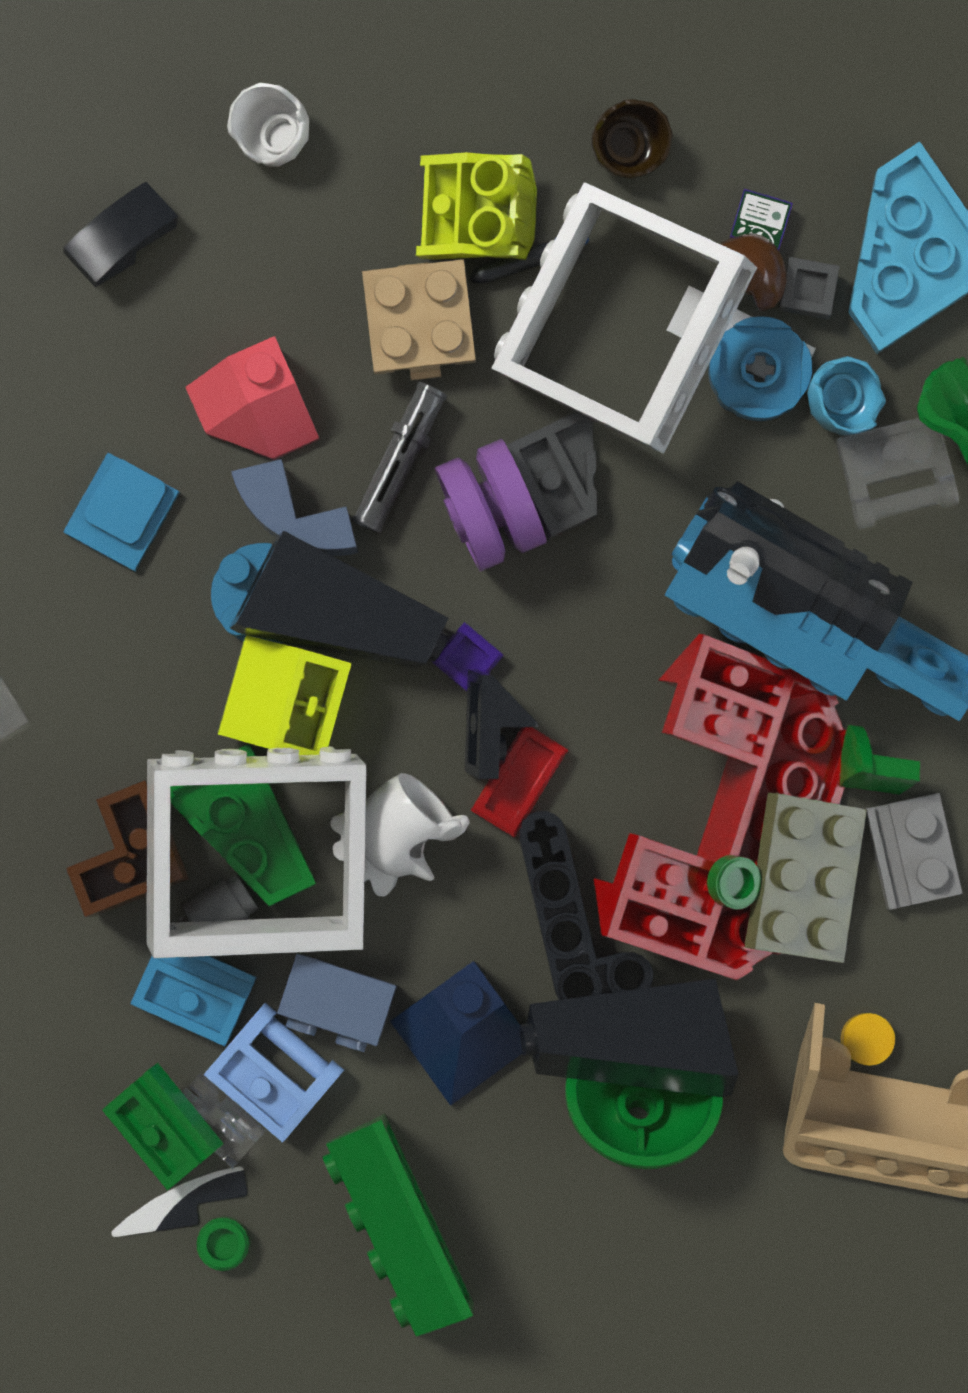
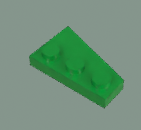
(249, 833)

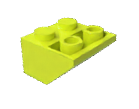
(283, 697)

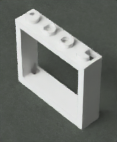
(692, 351)
(254, 935)

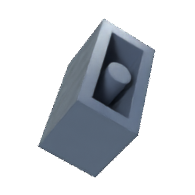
(336, 1001)

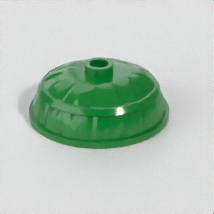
(671, 1133)

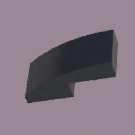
(117, 233)

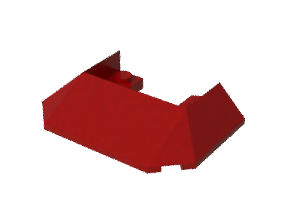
(777, 740)

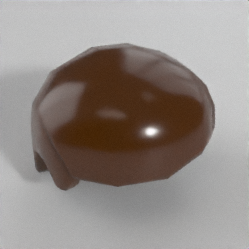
(770, 276)

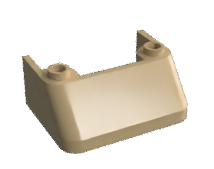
(875, 1123)

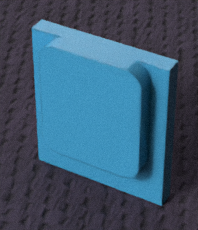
(121, 512)

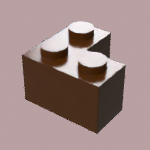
(122, 872)

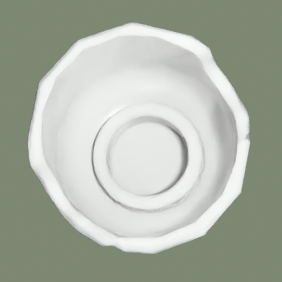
(268, 124)

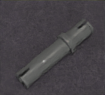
(426, 403)

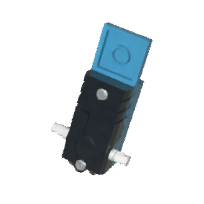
(808, 601)

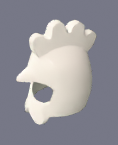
(397, 825)

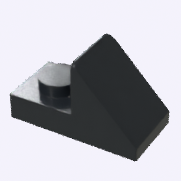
(488, 710)

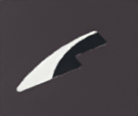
(179, 1205)

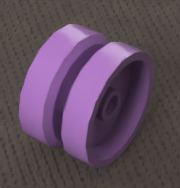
(485, 507)

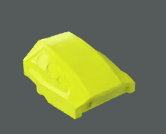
(477, 206)

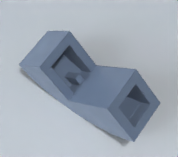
(270, 501)

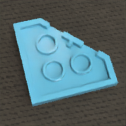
(910, 250)

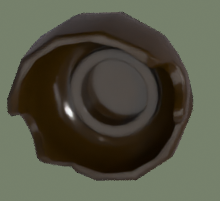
(631, 139)

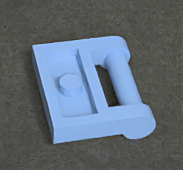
(261, 1085)

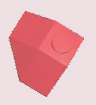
(254, 402)

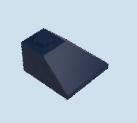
(460, 1032)

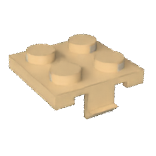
(419, 318)

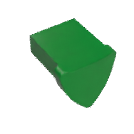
(874, 772)

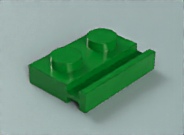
(162, 1126)

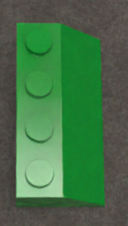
(400, 1227)

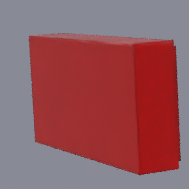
(521, 780)

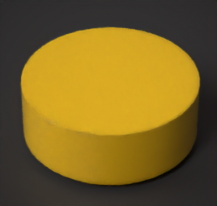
(868, 1038)

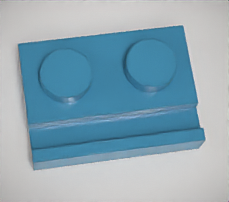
(195, 994)

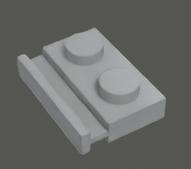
(913, 851)

